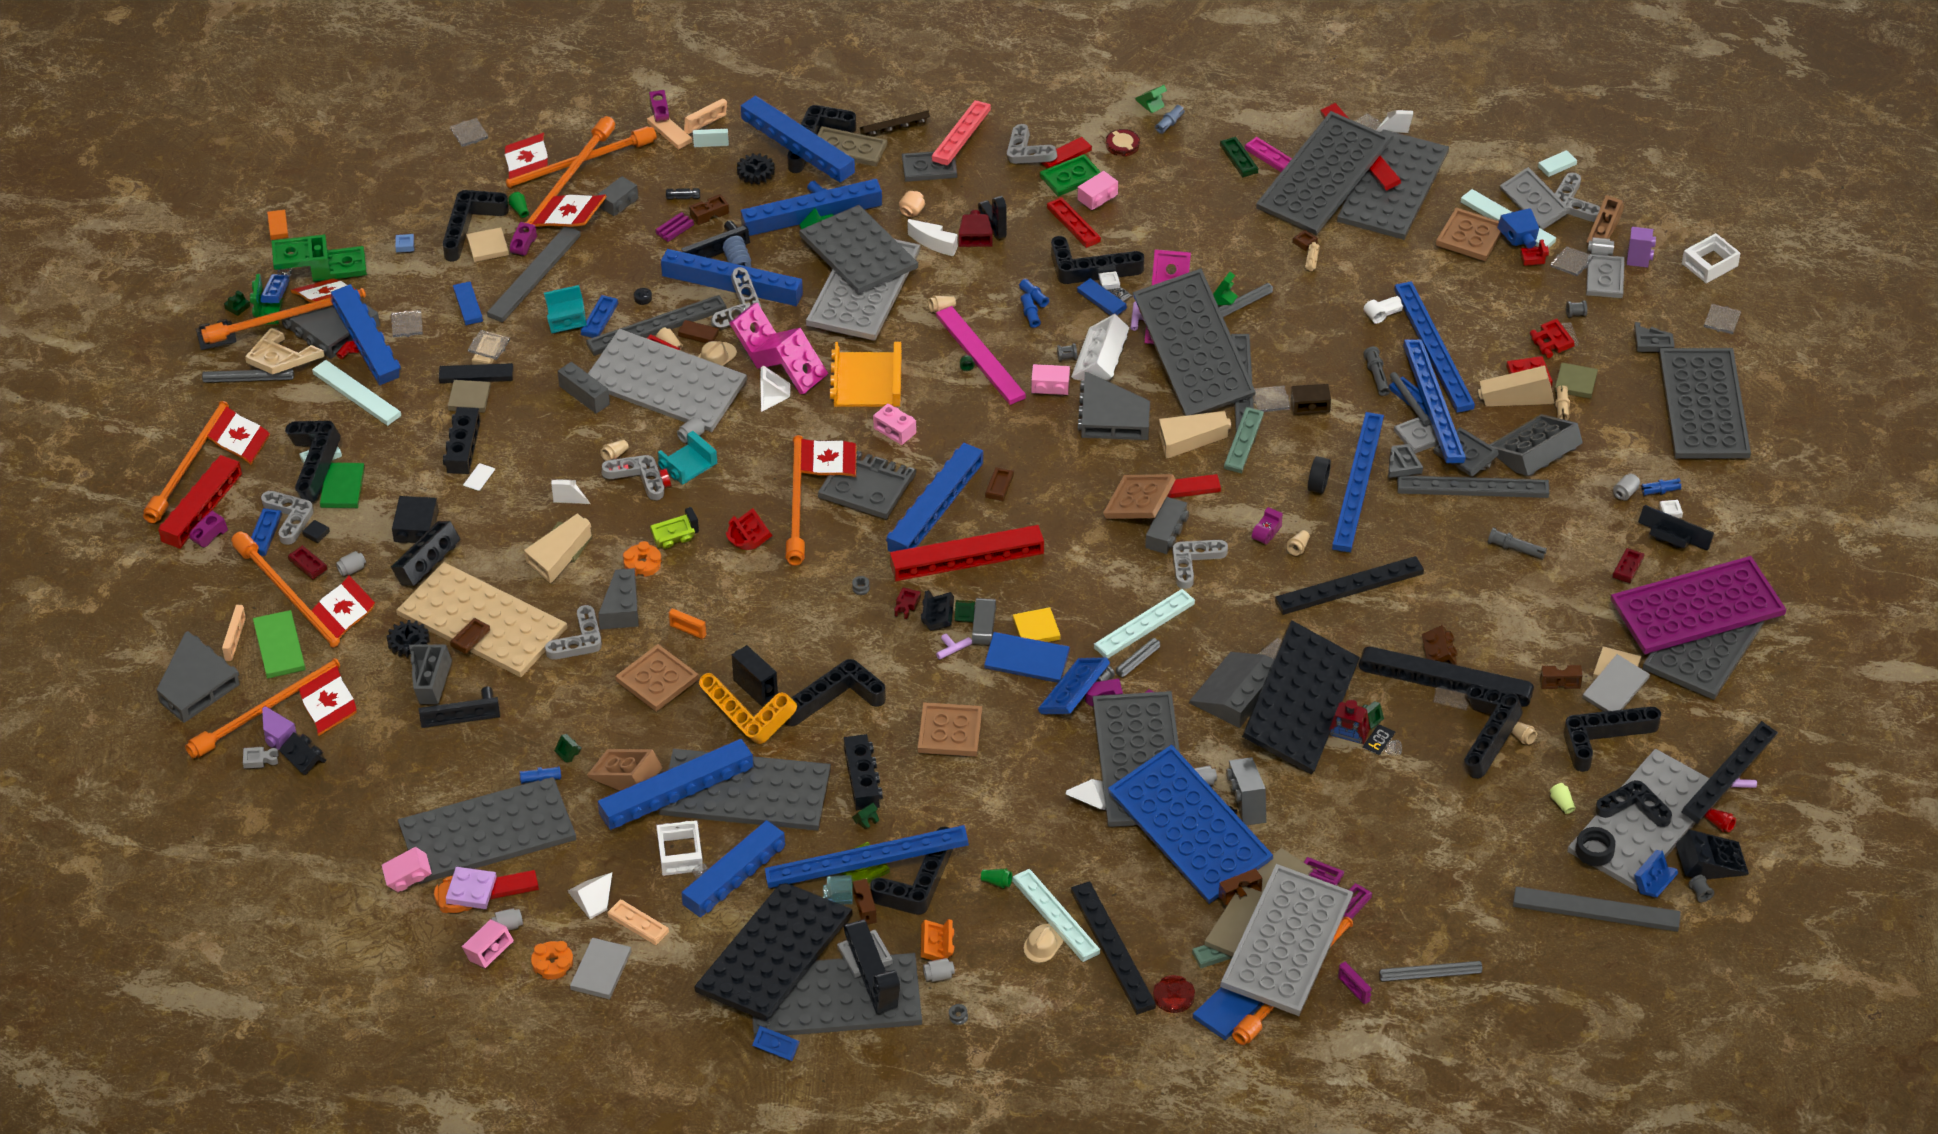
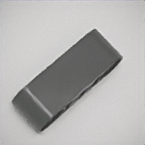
(983, 621)

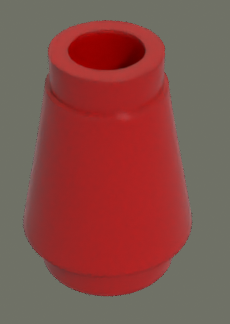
(1721, 819)

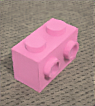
(1097, 190)
(1050, 379)
(894, 424)
(406, 869)
(487, 943)

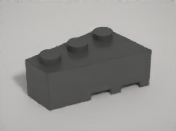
(620, 602)
(429, 671)
(1248, 790)

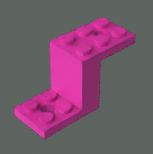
(1161, 260)
(772, 348)

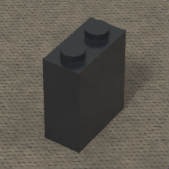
(414, 518)
(754, 675)

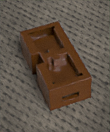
(702, 212)
(1569, 678)
(1233, 885)
(864, 901)

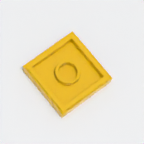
(1037, 625)

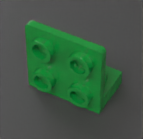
(259, 308)

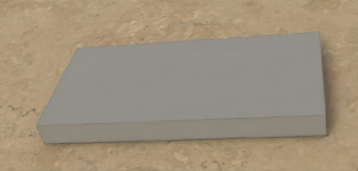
(1529, 191)

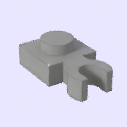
(256, 757)

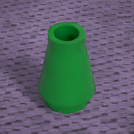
(518, 203)
(997, 877)

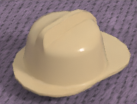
(718, 352)
(1042, 943)

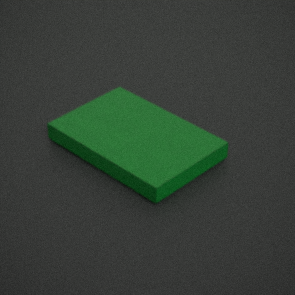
(1069, 174)
(342, 485)

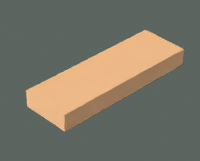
(705, 116)
(671, 132)
(233, 633)
(638, 922)

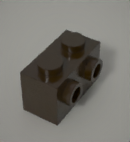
(1310, 399)

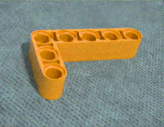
(760, 721)

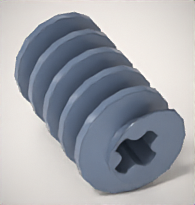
(736, 251)

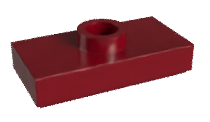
(307, 562)
(1628, 565)

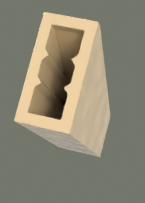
(1518, 388)
(1192, 431)
(558, 547)

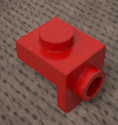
(1535, 255)

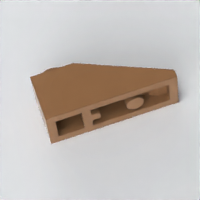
(1607, 218)

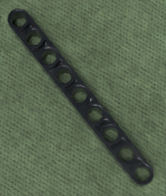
(1438, 674)

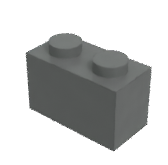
(619, 196)

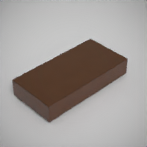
(698, 332)
(999, 484)
(470, 635)

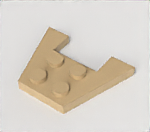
(276, 358)

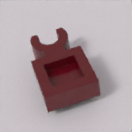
(907, 600)

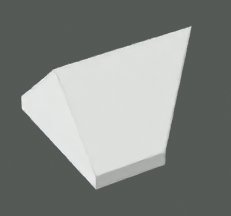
(1397, 121)
(773, 389)
(567, 492)
(1089, 792)
(593, 895)

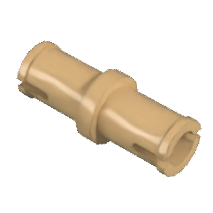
(1562, 402)

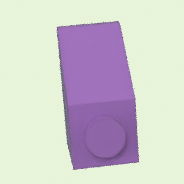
(276, 728)

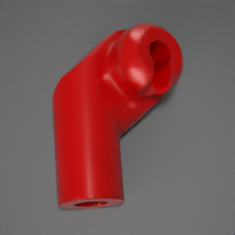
(348, 347)

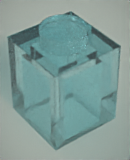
(839, 889)

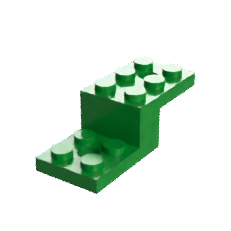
(314, 252)

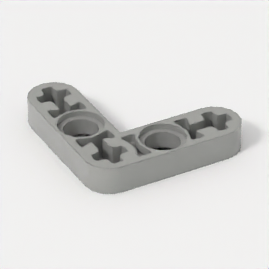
(1021, 152)
(1591, 210)
(743, 306)
(639, 468)
(299, 510)
(1187, 557)
(586, 637)

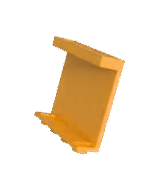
(866, 378)

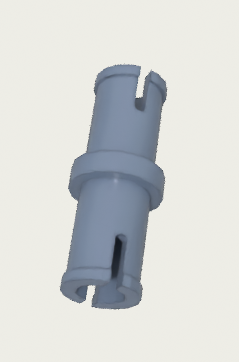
(1169, 119)

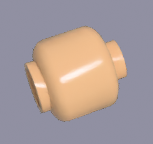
(911, 203)

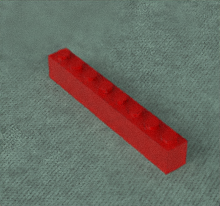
(966, 553)

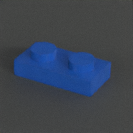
(776, 1043)

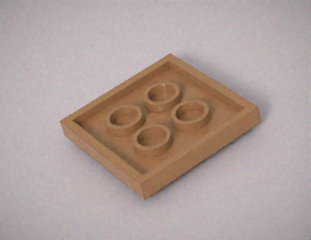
(1469, 234)
(1139, 496)
(657, 677)
(950, 729)

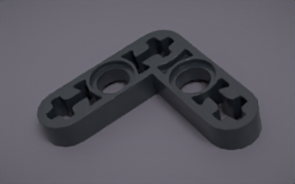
(997, 215)
(1634, 797)

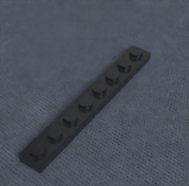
(1349, 585)
(1729, 772)
(1113, 948)

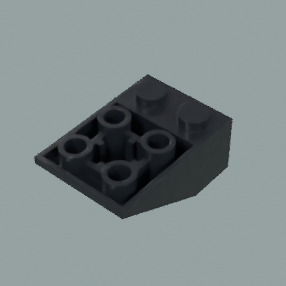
(1710, 856)

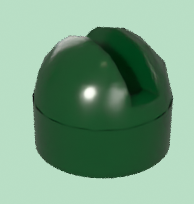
(967, 363)

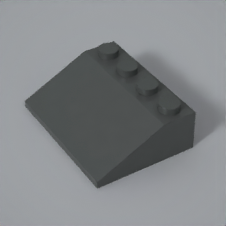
(1537, 443)
(1234, 687)

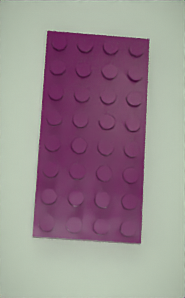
(1697, 604)

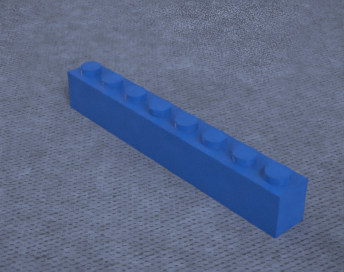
(797, 139)
(796, 209)
(718, 275)
(936, 498)
(675, 784)

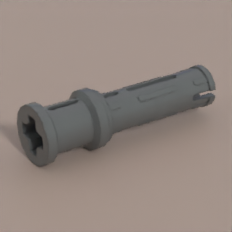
(1375, 365)
(1509, 541)

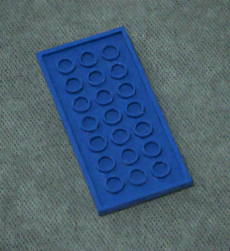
(1189, 822)

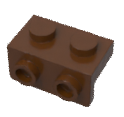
(1439, 645)

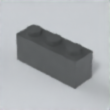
(583, 387)
(1167, 525)

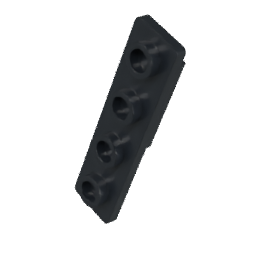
(1674, 530)

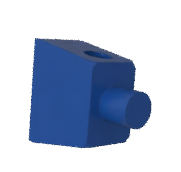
(1519, 227)

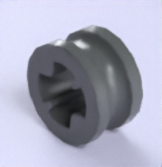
(860, 590)
(961, 1019)

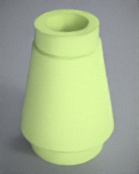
(1562, 797)

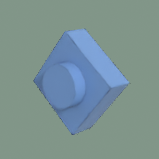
(404, 243)

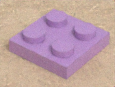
(471, 887)

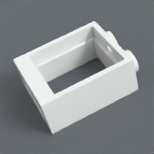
(1701, 268)
(683, 862)

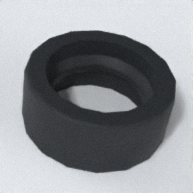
(1319, 474)
(1595, 834)

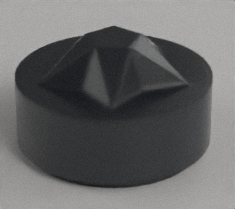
(643, 296)

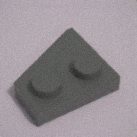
(1652, 339)
(1403, 461)

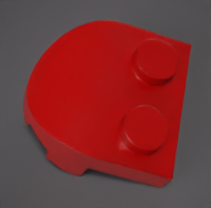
(748, 531)

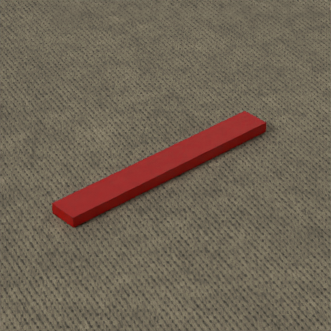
(1380, 169)

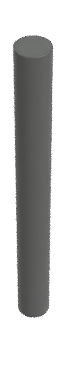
(1409, 397)

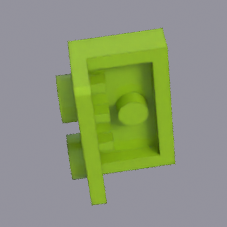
(672, 531)

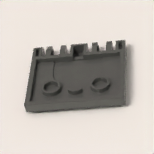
(873, 489)

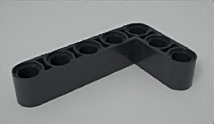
(814, 119)
(466, 204)
(1082, 269)
(323, 439)
(832, 684)
(1504, 712)
(1585, 727)
(913, 898)
(881, 985)

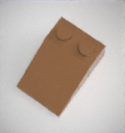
(625, 767)

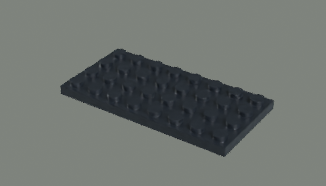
(1300, 697)
(773, 951)

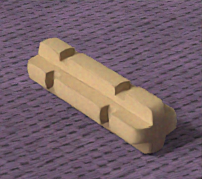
(1312, 256)

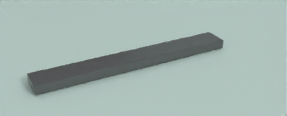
(533, 274)
(669, 320)
(1242, 343)
(1473, 486)
(1597, 909)

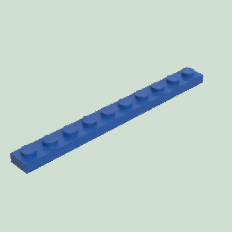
(1434, 347)
(1434, 401)
(1358, 482)
(866, 856)

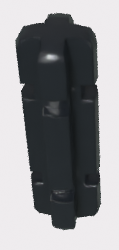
(683, 193)

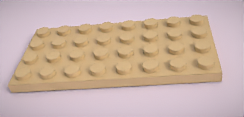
(454, 598)

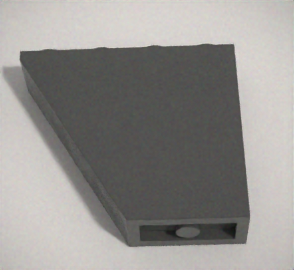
(323, 328)
(1111, 411)
(195, 679)

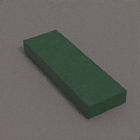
(1239, 157)

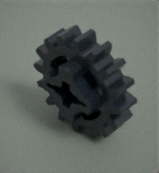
(755, 168)
(406, 635)

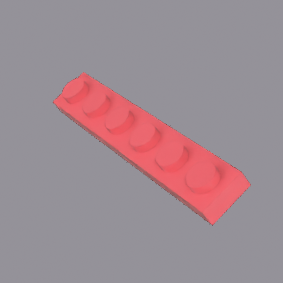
(961, 132)

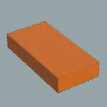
(277, 224)
(687, 623)

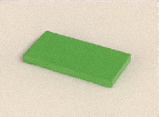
(279, 644)

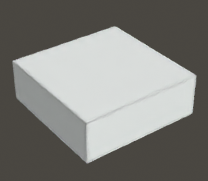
(1109, 280)
(1671, 507)

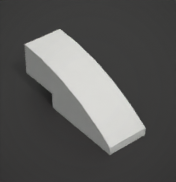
(933, 237)

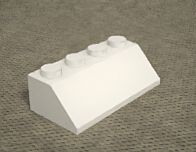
(1101, 349)

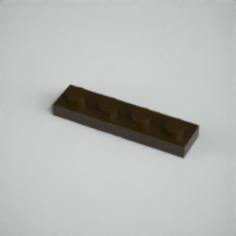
(889, 124)

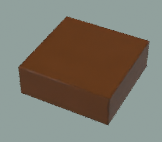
(1304, 239)

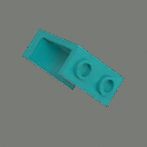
(565, 309)
(689, 460)

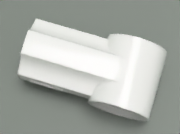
(1379, 310)

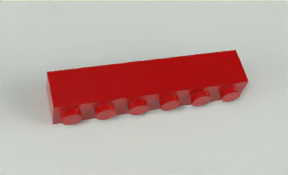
(200, 501)

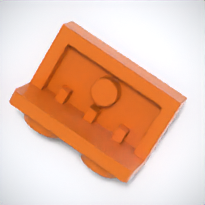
(936, 940)

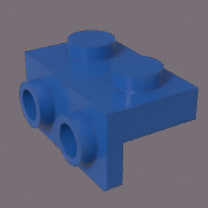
(1654, 875)

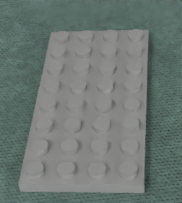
(856, 314)
(666, 379)
(1634, 831)
(1287, 939)

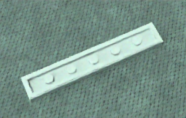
(1493, 210)
(356, 392)
(1144, 623)
(1056, 915)

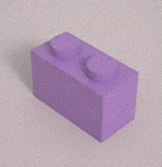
(1640, 247)

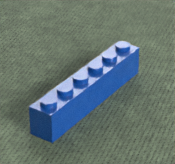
(365, 335)
(733, 869)

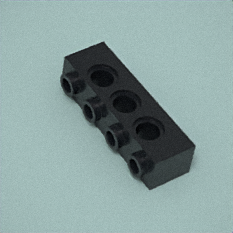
(462, 440)
(425, 553)
(861, 771)

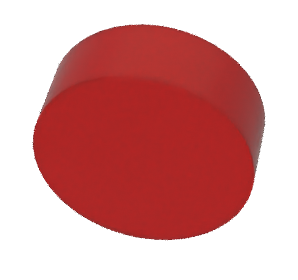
(665, 478)

